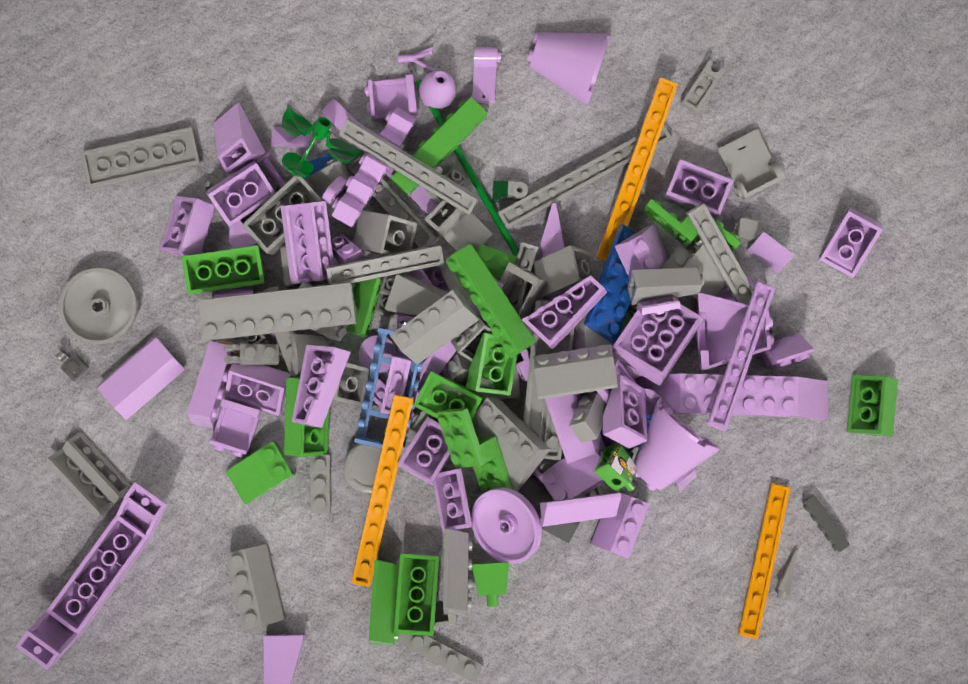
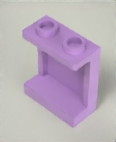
(389, 95)
(235, 428)

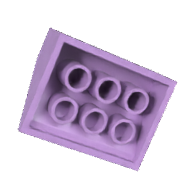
(657, 340)

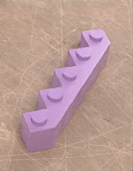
(372, 170)

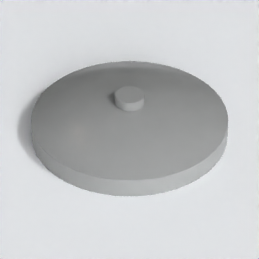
(98, 306)

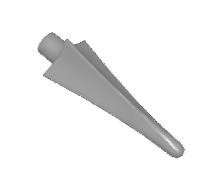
(785, 583)

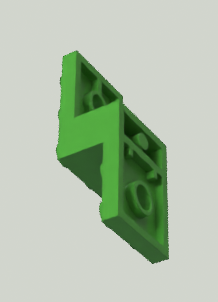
(684, 231)
(473, 451)

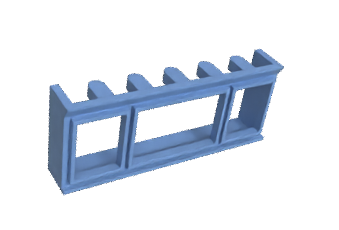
(371, 387)

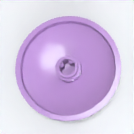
(506, 525)

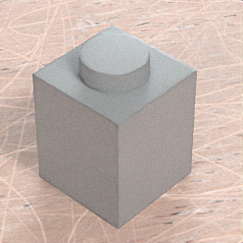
(747, 229)
(459, 368)

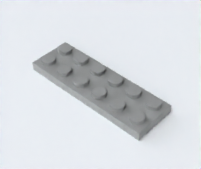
(140, 158)

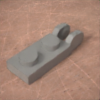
(253, 354)

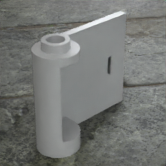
(750, 166)
(322, 179)
(702, 260)

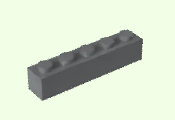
(825, 523)

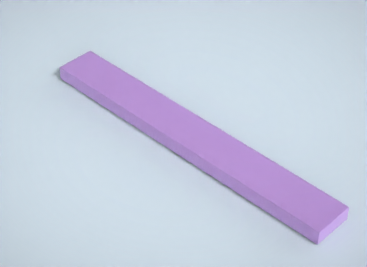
(338, 116)
(741, 356)
(438, 360)

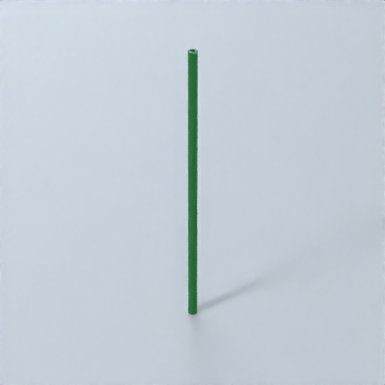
(478, 186)

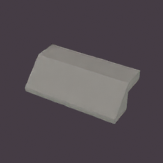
(89, 474)

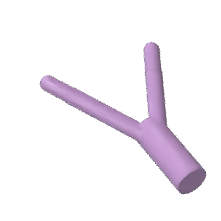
(414, 58)

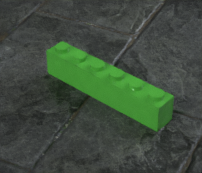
(444, 141)
(490, 301)

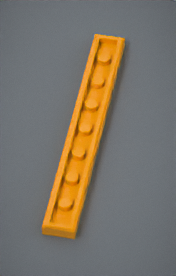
(764, 561)

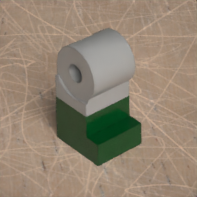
(508, 189)

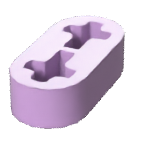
(334, 189)

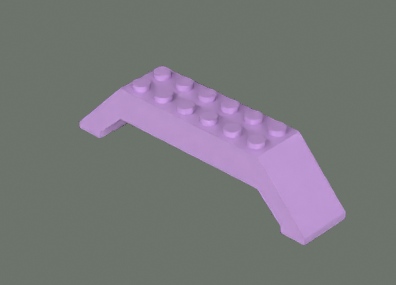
(758, 395)
(95, 578)

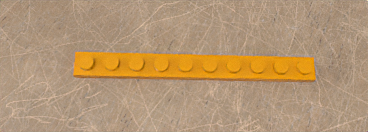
(638, 163)
(382, 490)

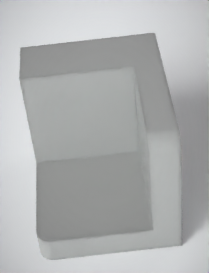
(441, 619)

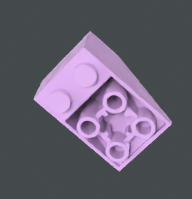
(236, 140)
(787, 351)

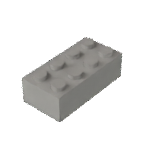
(267, 222)

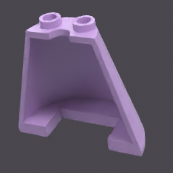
(569, 60)
(721, 328)
(670, 449)

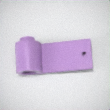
(485, 73)

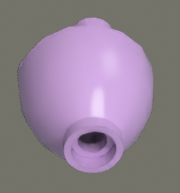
(437, 89)

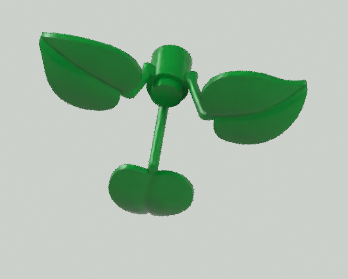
(299, 125)

